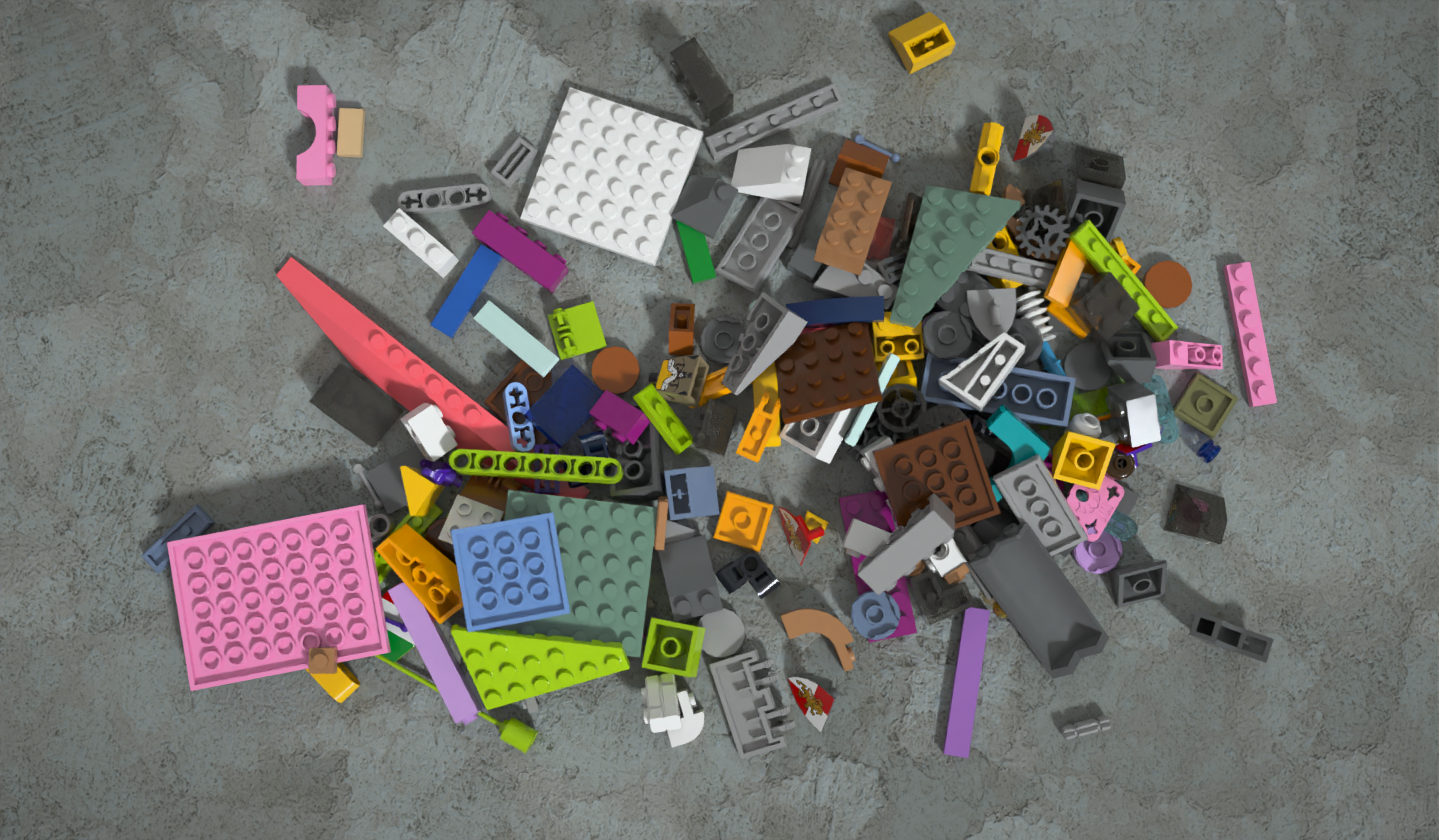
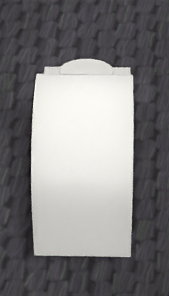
(691, 720)

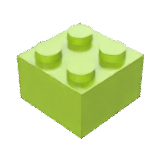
(673, 647)

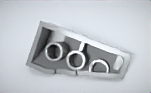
(768, 336)

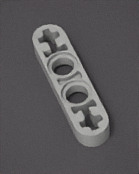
(444, 199)

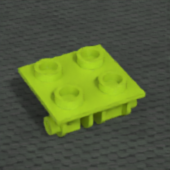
(576, 330)

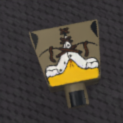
(681, 379)

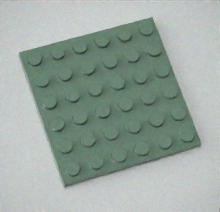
(604, 565)

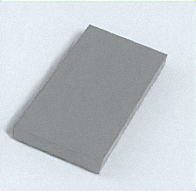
(760, 243)
(1039, 501)

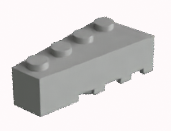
(908, 546)

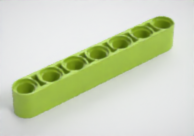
(525, 461)

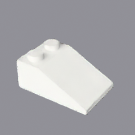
(772, 172)

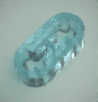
(1121, 526)

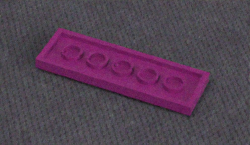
(874, 510)

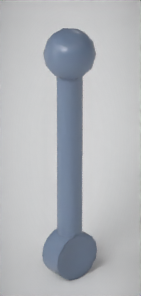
(860, 140)

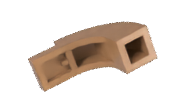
(813, 620)

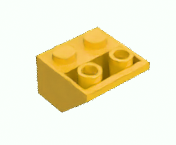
(922, 41)
(897, 339)

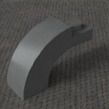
(1230, 637)

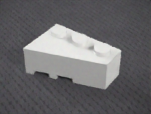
(984, 372)

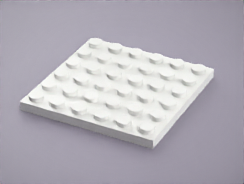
(612, 176)

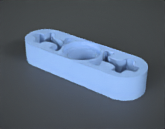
(510, 401)

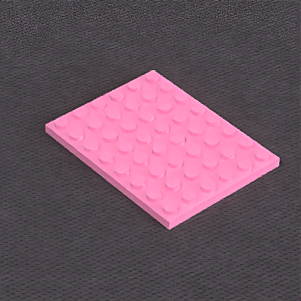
(273, 591)

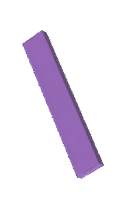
(966, 682)

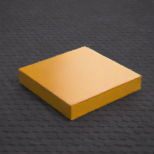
(743, 521)

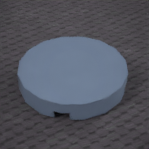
(875, 615)

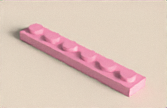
(1249, 334)

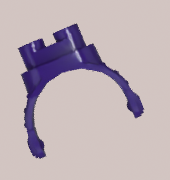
(440, 473)

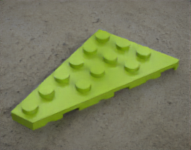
(521, 666)

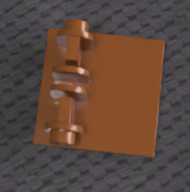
(490, 490)

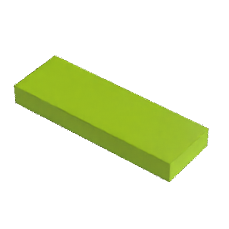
(664, 419)

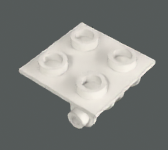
(467, 514)

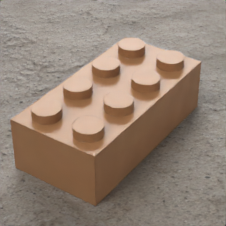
(852, 221)

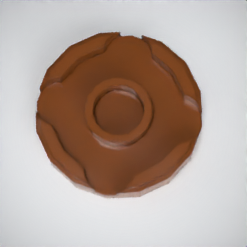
(1168, 283)
(615, 370)

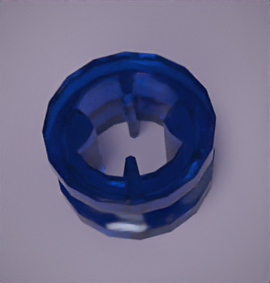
(1208, 451)

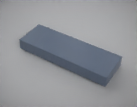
(191, 525)

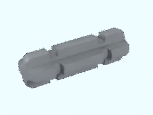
(1086, 727)

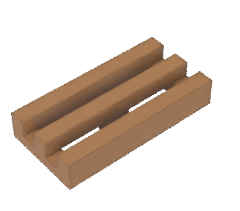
(661, 521)

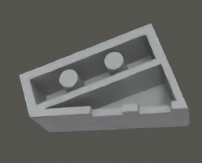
(846, 284)

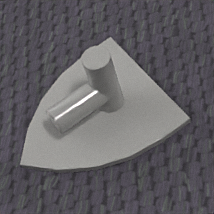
(992, 310)

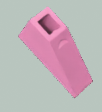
(1187, 355)

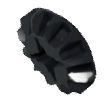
(979, 423)

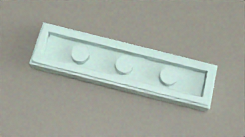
(516, 338)
(866, 410)

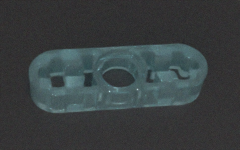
(1165, 400)

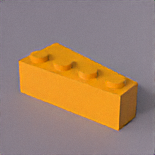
(424, 571)

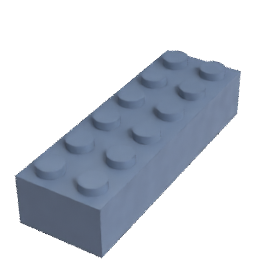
(1028, 393)

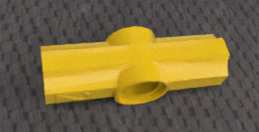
(988, 146)

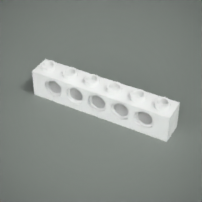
(949, 555)

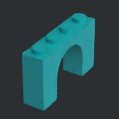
(1018, 436)

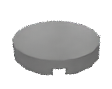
(723, 632)

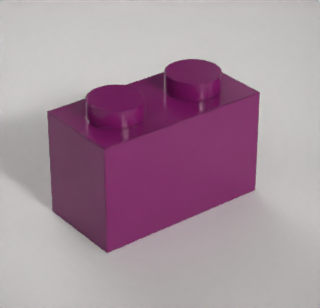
(619, 417)

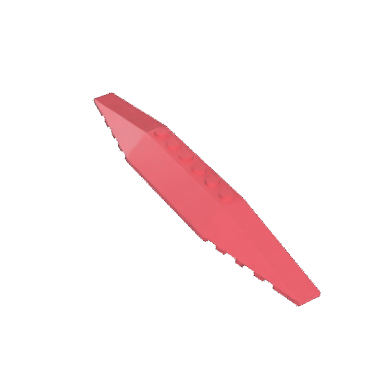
(403, 373)

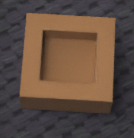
(956, 575)
(322, 660)

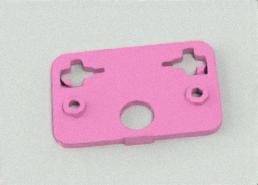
(1096, 507)

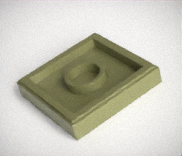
(1204, 405)

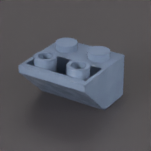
(691, 492)

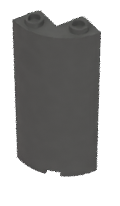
(1039, 599)

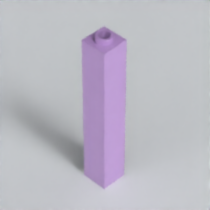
(436, 655)

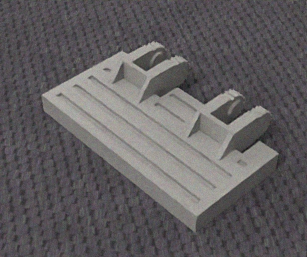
(747, 704)

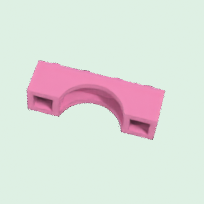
(316, 163)

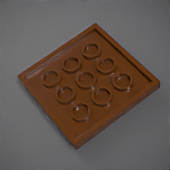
(827, 372)
(939, 463)

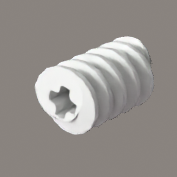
(1032, 312)

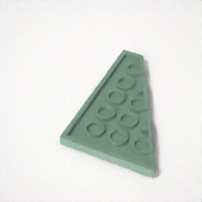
(945, 240)

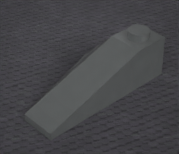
(642, 467)

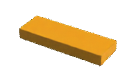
(1065, 275)

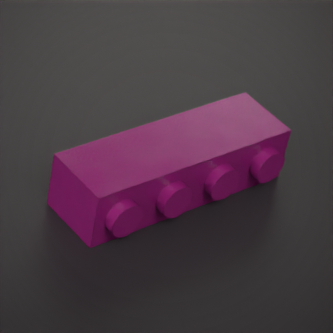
(520, 251)

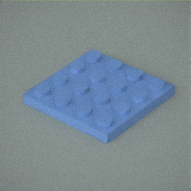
(510, 572)

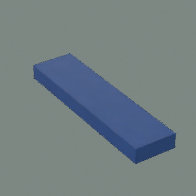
(466, 291)

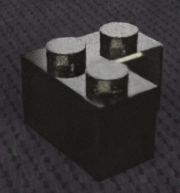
(938, 603)

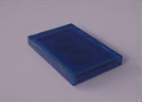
(564, 406)

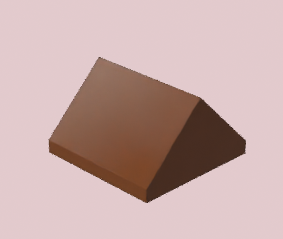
(859, 159)

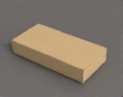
(350, 132)

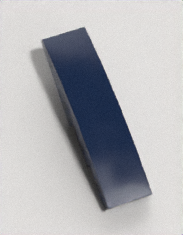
(839, 311)

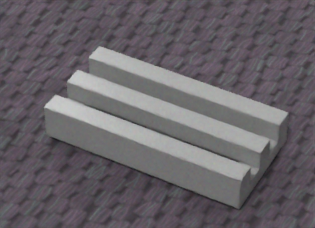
(522, 166)

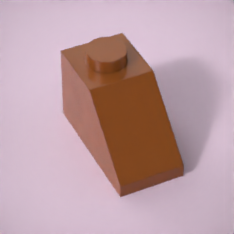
(681, 329)

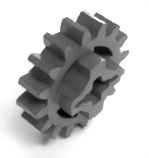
(1045, 243)

